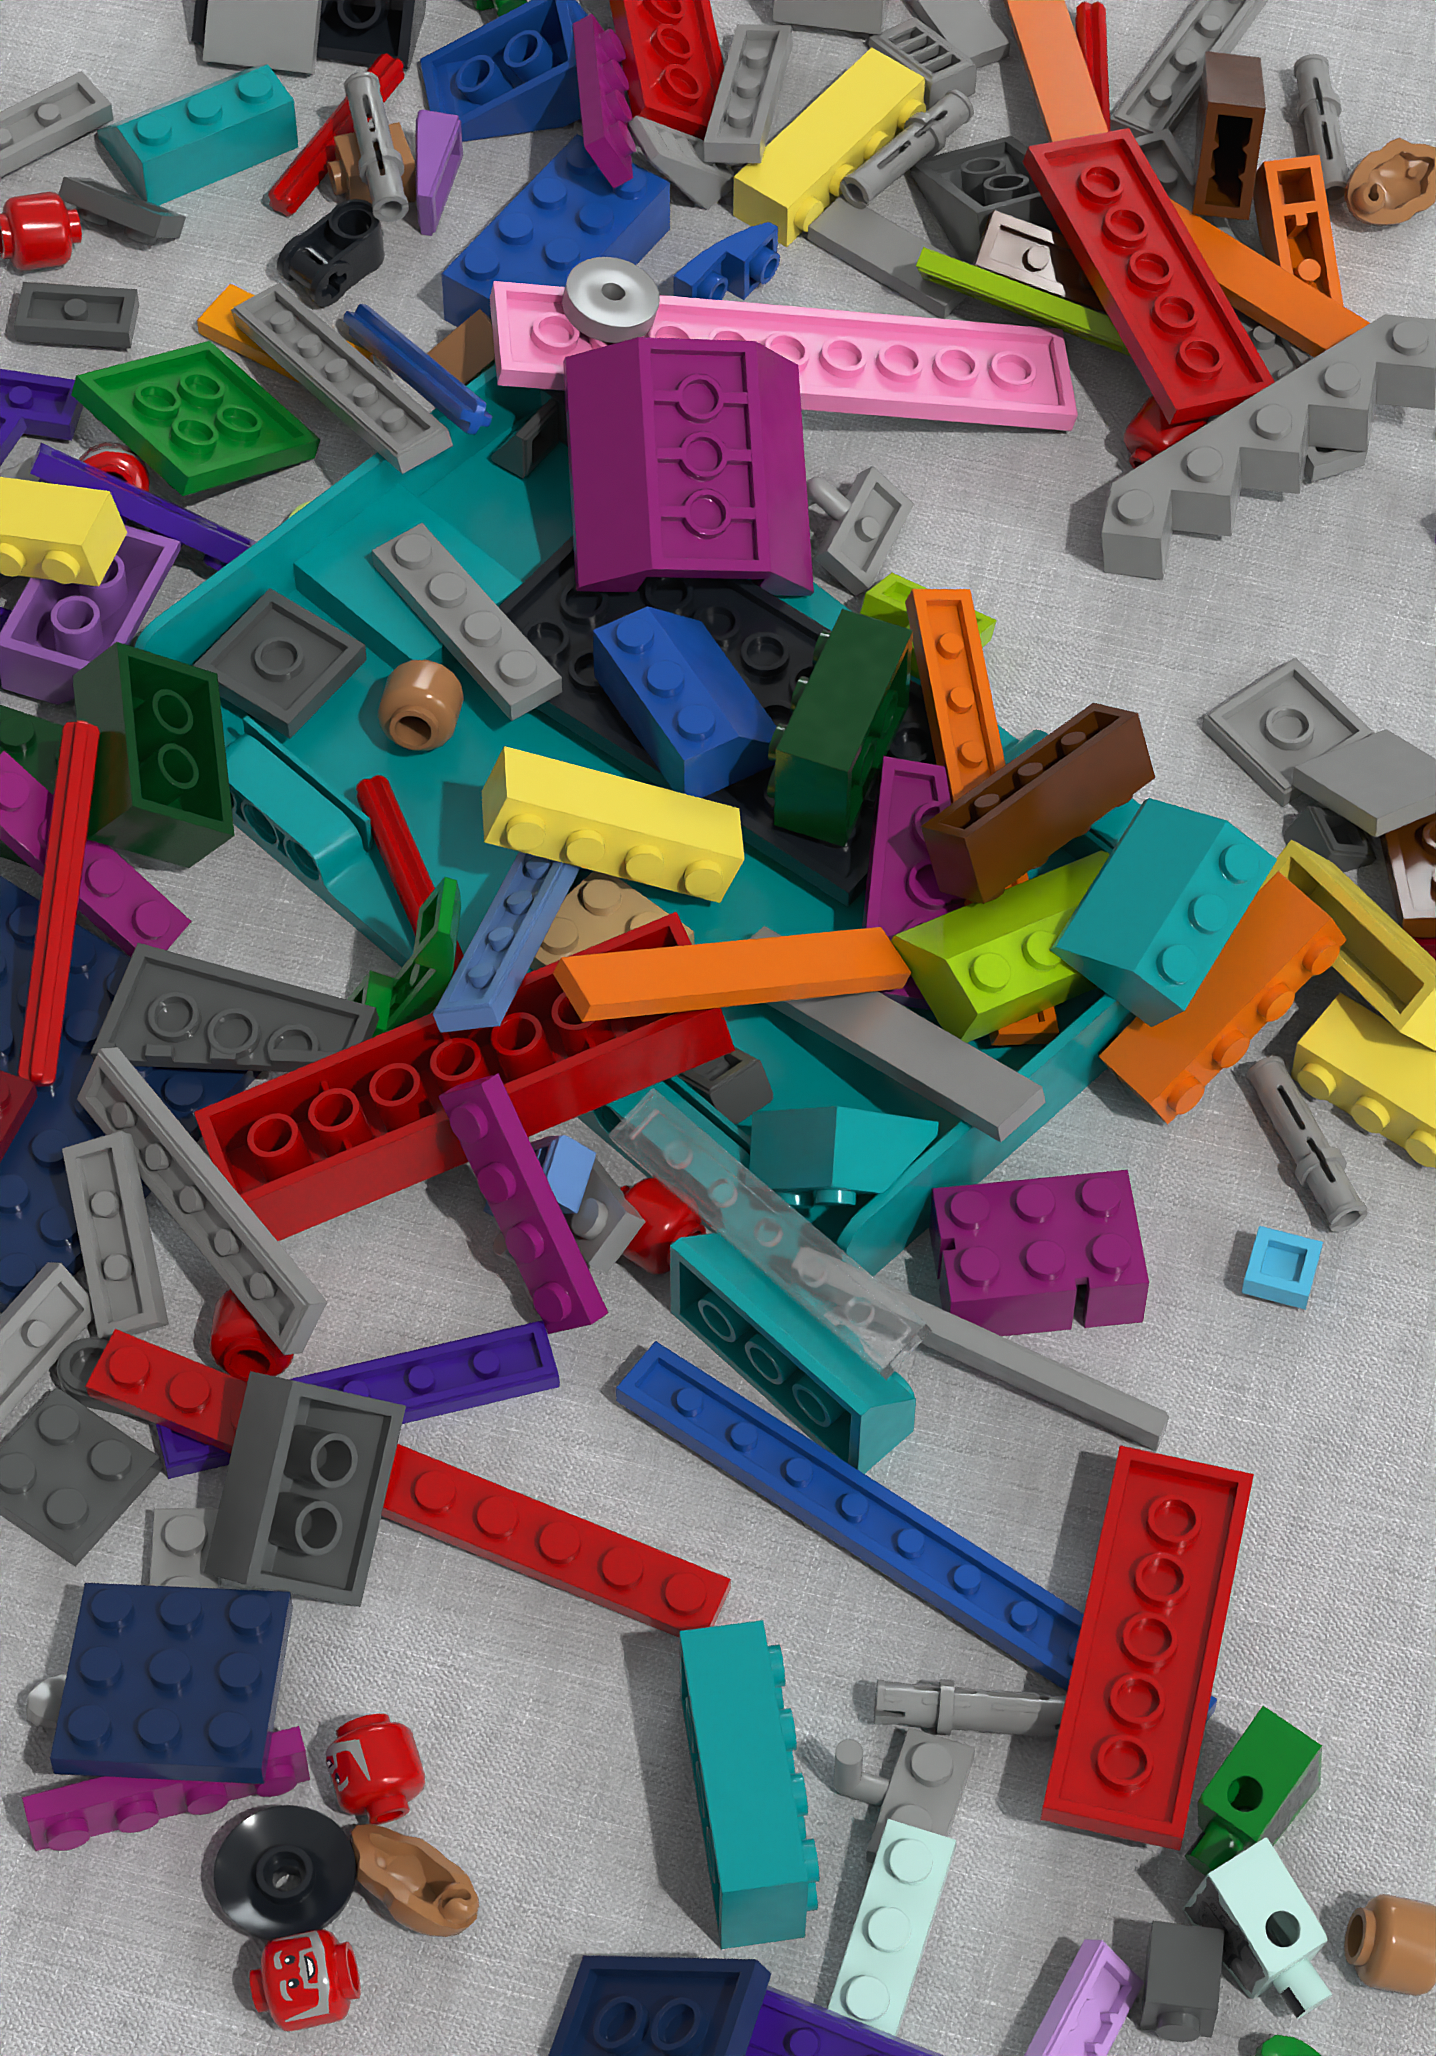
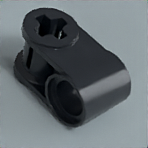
(337, 254)

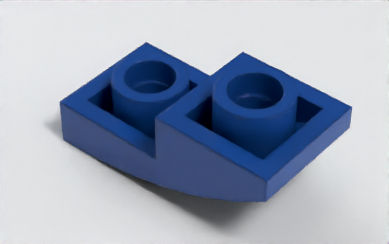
(731, 265)

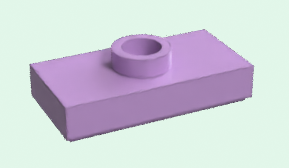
(1087, 2005)

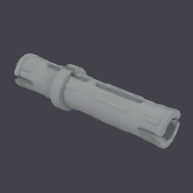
(1314, 84)
(922, 136)
(387, 190)
(1317, 1163)
(967, 1709)

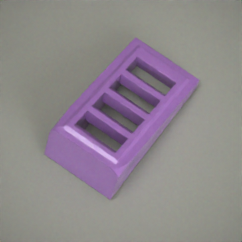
(437, 163)

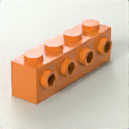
(1252, 982)

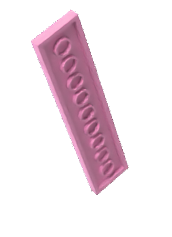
(843, 357)

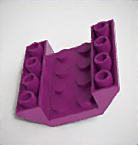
(687, 465)

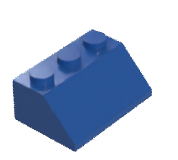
(682, 700)

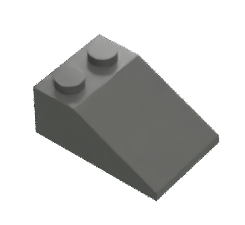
(972, 183)

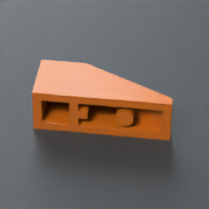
(1296, 221)

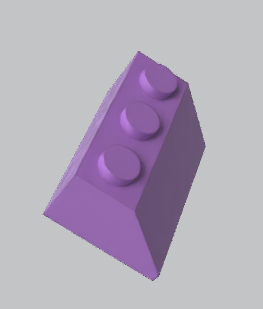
(68, 625)

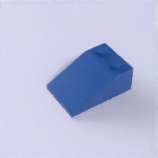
(510, 72)

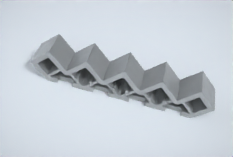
(1267, 441)

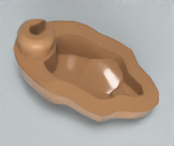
(1392, 183)
(414, 1881)

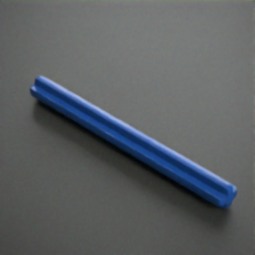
(418, 369)

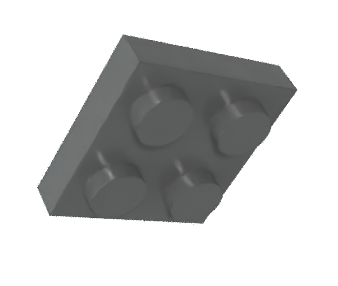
(282, 662)
(71, 1476)

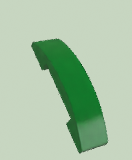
(427, 972)

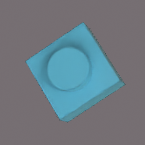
(1282, 1267)

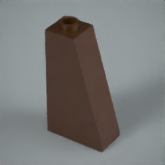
(1228, 135)

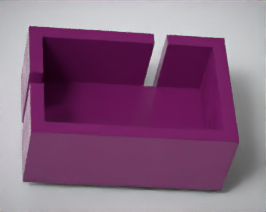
(1029, 1247)

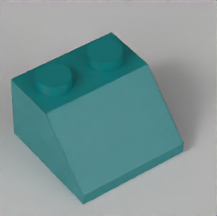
(834, 1152)

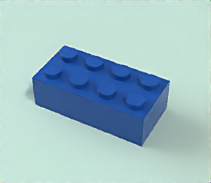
(555, 225)

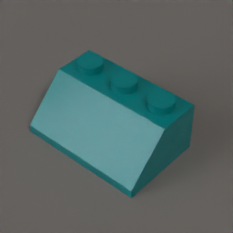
(204, 135)
(1163, 908)

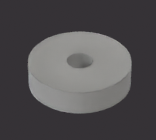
(610, 299)

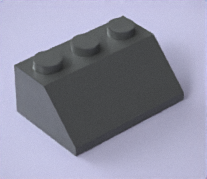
(304, 1489)

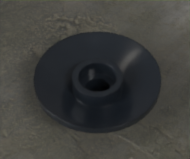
(281, 1844)

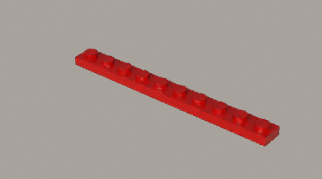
(437, 1498)

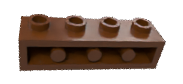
(1038, 803)

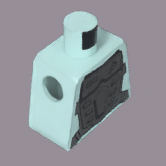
(1265, 1927)

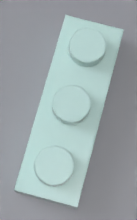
(892, 1926)

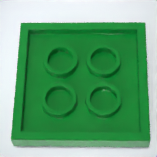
(195, 417)

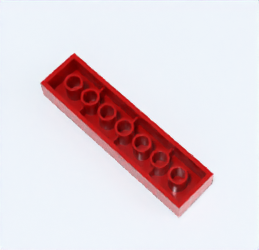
(374, 1112)

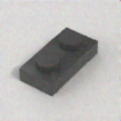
(102, 203)
(76, 314)

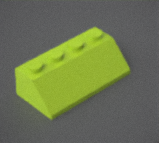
(995, 957)

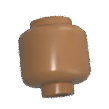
(420, 705)
(1393, 1944)

